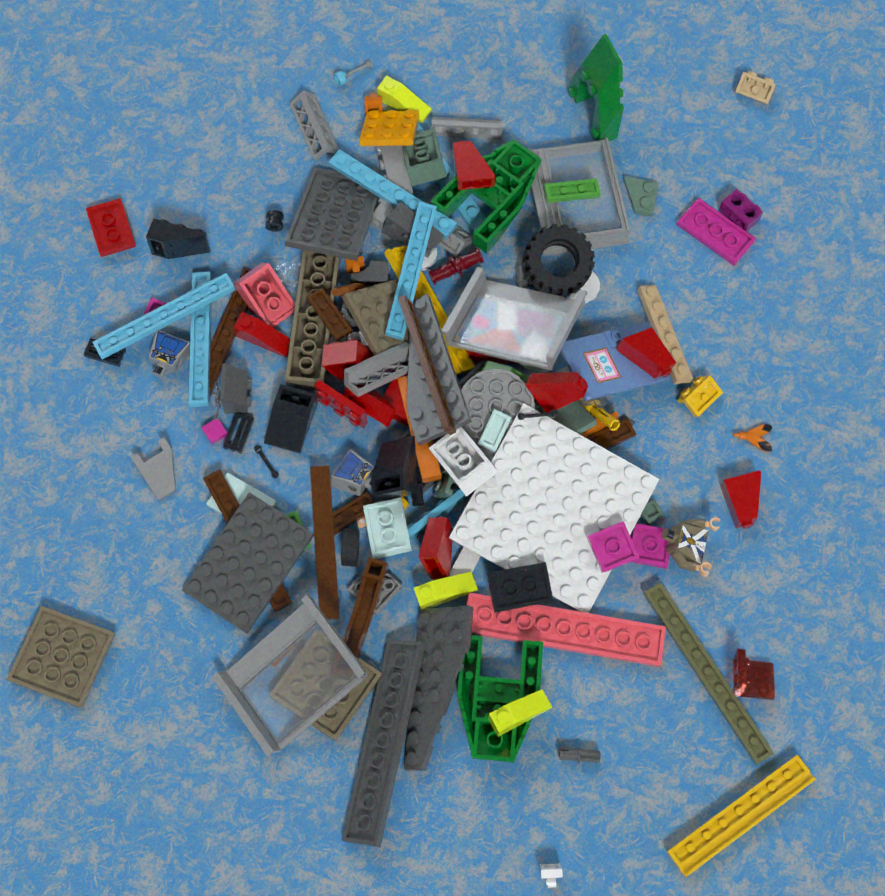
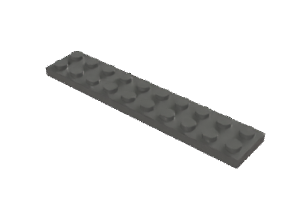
(383, 743)

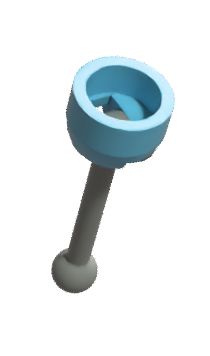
(341, 77)

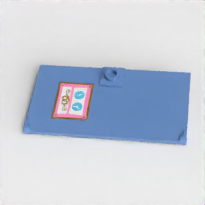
(603, 366)

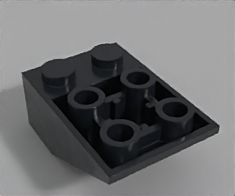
(175, 240)
(291, 418)
(395, 469)

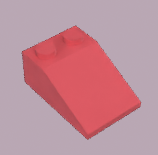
(265, 294)

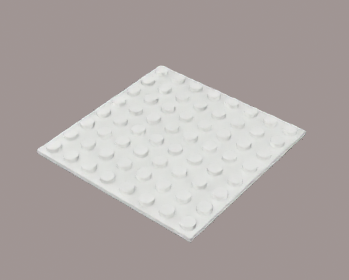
(547, 501)

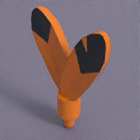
(753, 437)

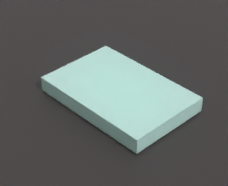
(240, 490)
(387, 528)

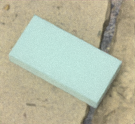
(494, 430)

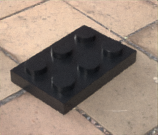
(520, 587)

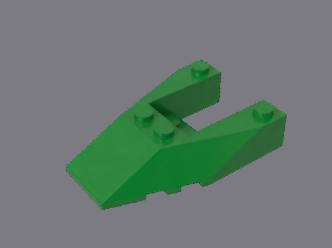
(601, 78)
(514, 174)
(484, 695)

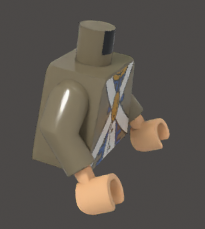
(688, 543)

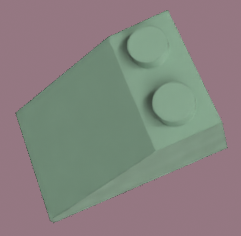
(424, 158)

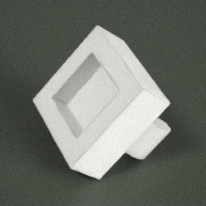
(550, 872)

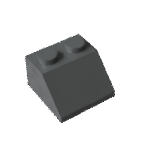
(235, 390)

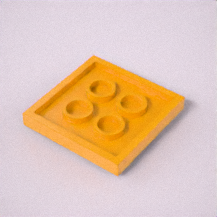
(389, 128)

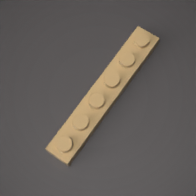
(662, 326)

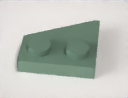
(642, 195)
(442, 486)

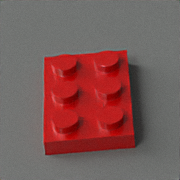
(110, 227)
(342, 405)

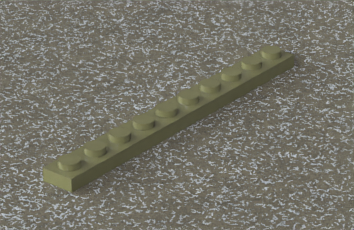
(708, 674)

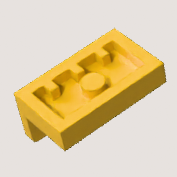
(700, 394)

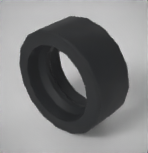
(350, 547)

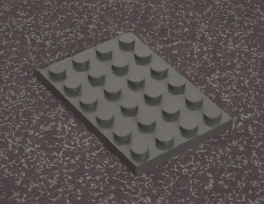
(332, 216)
(248, 562)

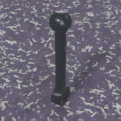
(553, 413)
(258, 449)

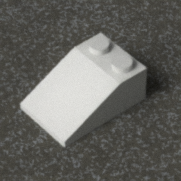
(463, 460)

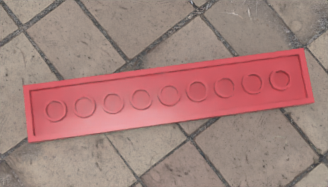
(570, 631)

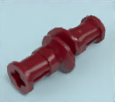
(455, 266)

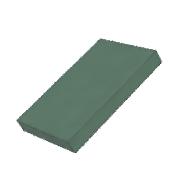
(573, 417)

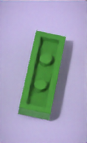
(572, 190)

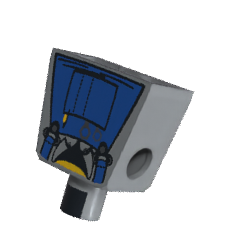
(168, 353)
(353, 474)

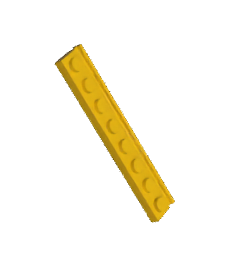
(459, 357)
(740, 816)

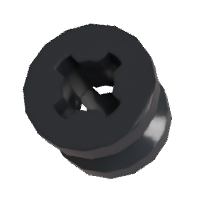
(274, 220)

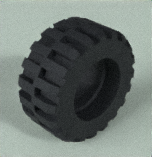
(565, 238)

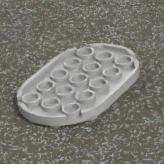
(491, 391)

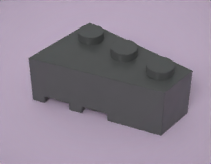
(399, 227)

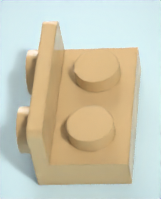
(755, 87)

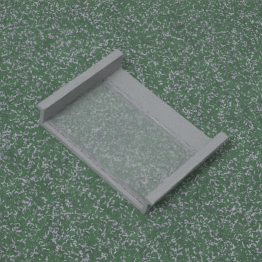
(599, 219)
(511, 321)
(291, 678)

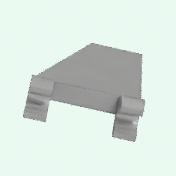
(158, 470)

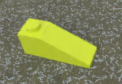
(401, 98)
(445, 590)
(519, 712)

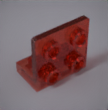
(752, 678)

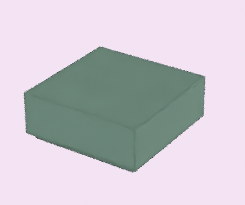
(652, 512)

